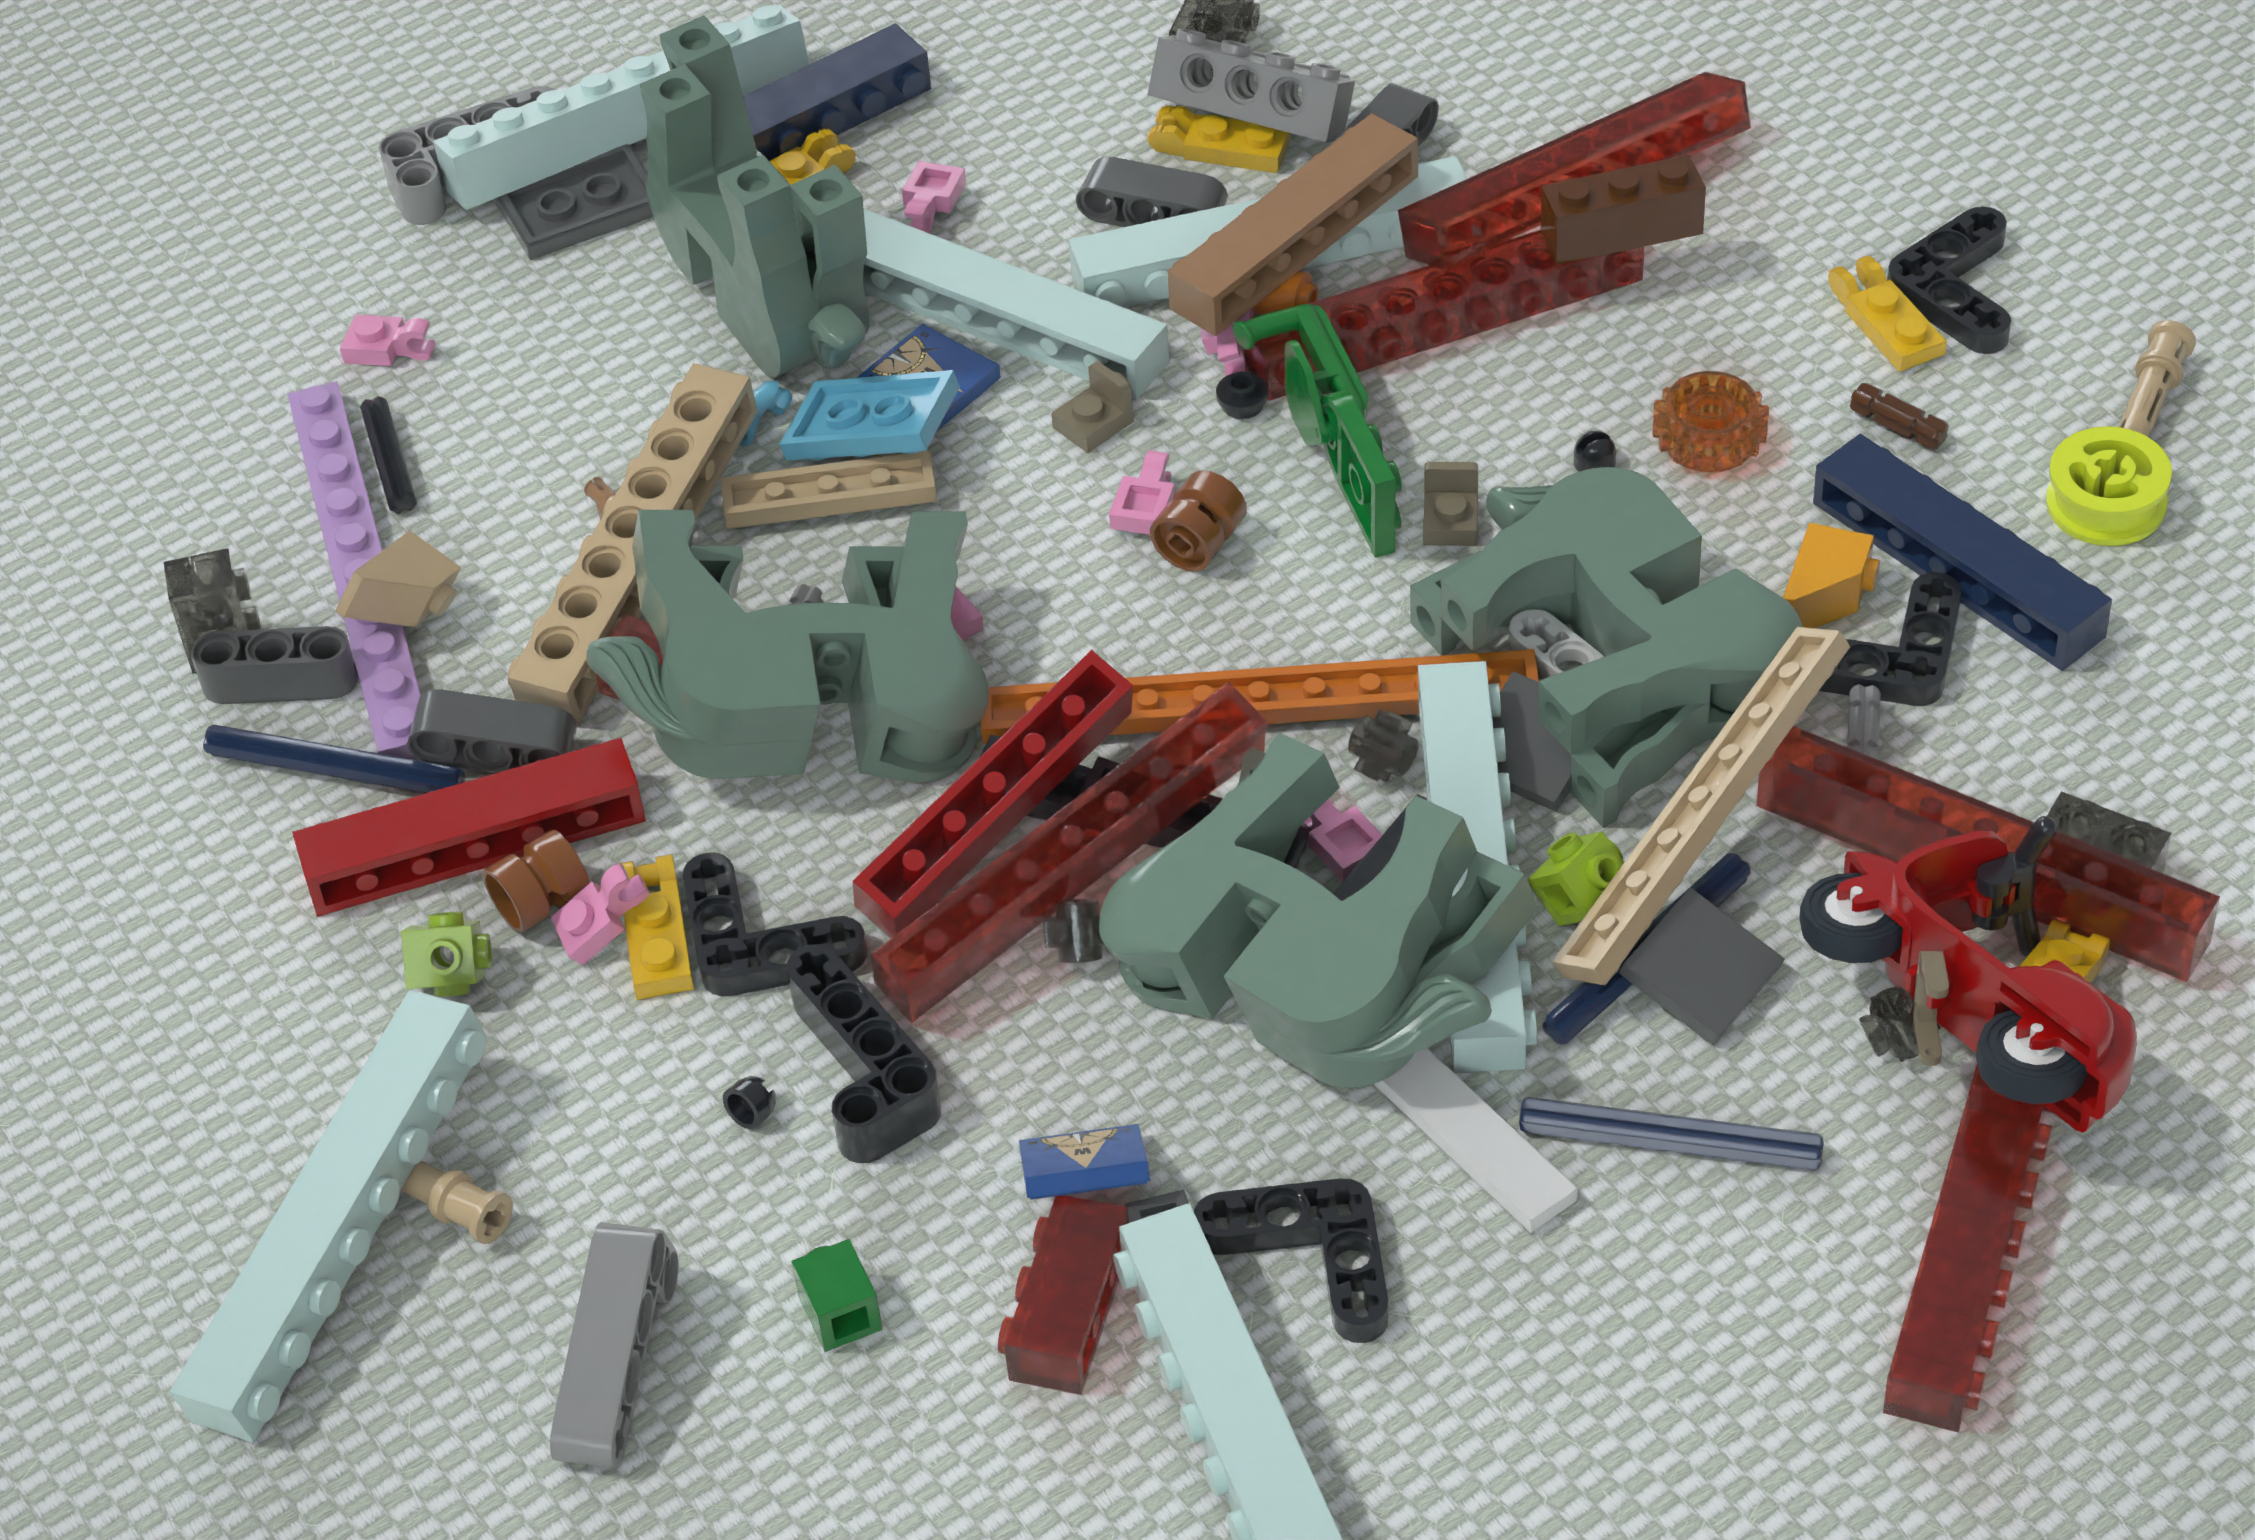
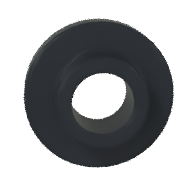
(1242, 394)

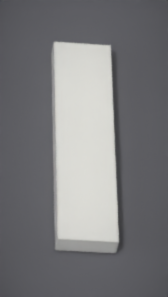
(1479, 1140)

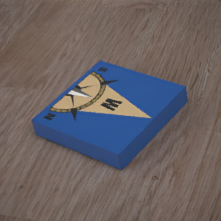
(932, 351)
(1084, 1161)

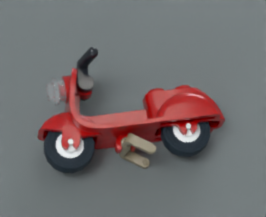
(2033, 1028)

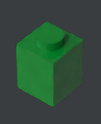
(837, 1294)

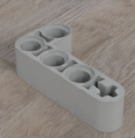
(412, 161)
(608, 1343)

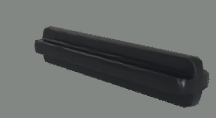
(388, 455)

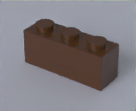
(1622, 209)

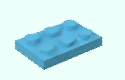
(870, 416)

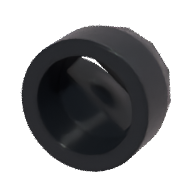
(1594, 450)
(749, 1102)

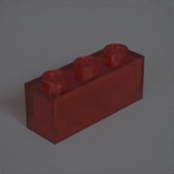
(1064, 1295)

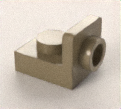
(1097, 411)
(1450, 503)

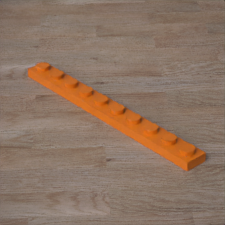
(1277, 693)

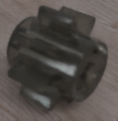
(1383, 746)
(1074, 931)
(1891, 1024)

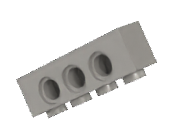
(1184, 77)

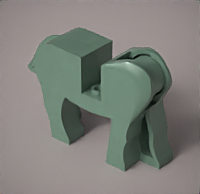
(778, 252)
(1625, 576)
(748, 687)
(1318, 978)

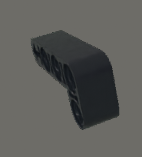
(894, 1080)

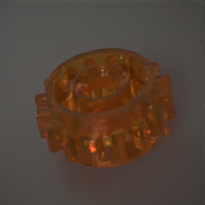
(1710, 421)

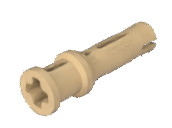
(2157, 373)
(456, 1199)

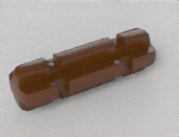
(1899, 416)

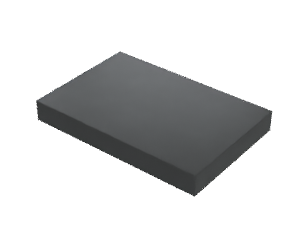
(578, 203)

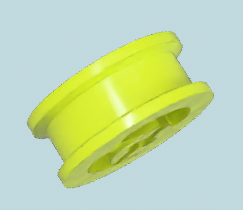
(2108, 486)

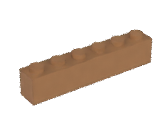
(1292, 224)

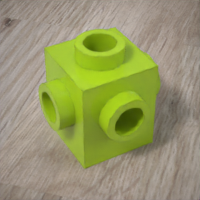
(1575, 875)
(425, 957)

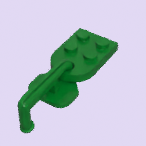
(1335, 418)

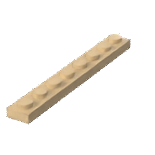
(1700, 806)

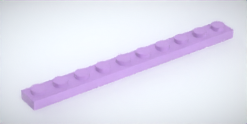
(351, 541)

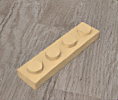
(828, 489)

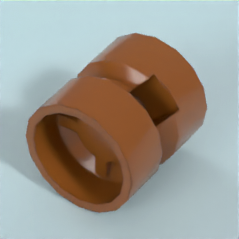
(1198, 520)
(531, 884)

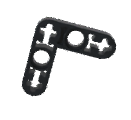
(1978, 320)
(1911, 656)
(737, 946)
(1332, 1231)

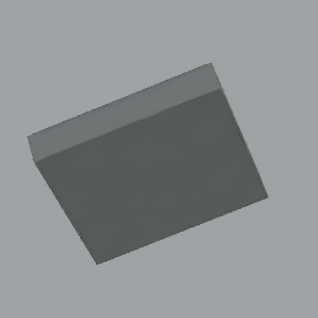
(1534, 757)
(1701, 966)

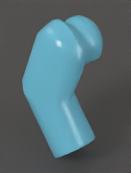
(770, 397)

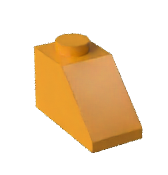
(1831, 574)

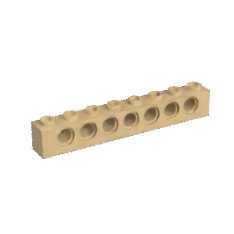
(673, 472)

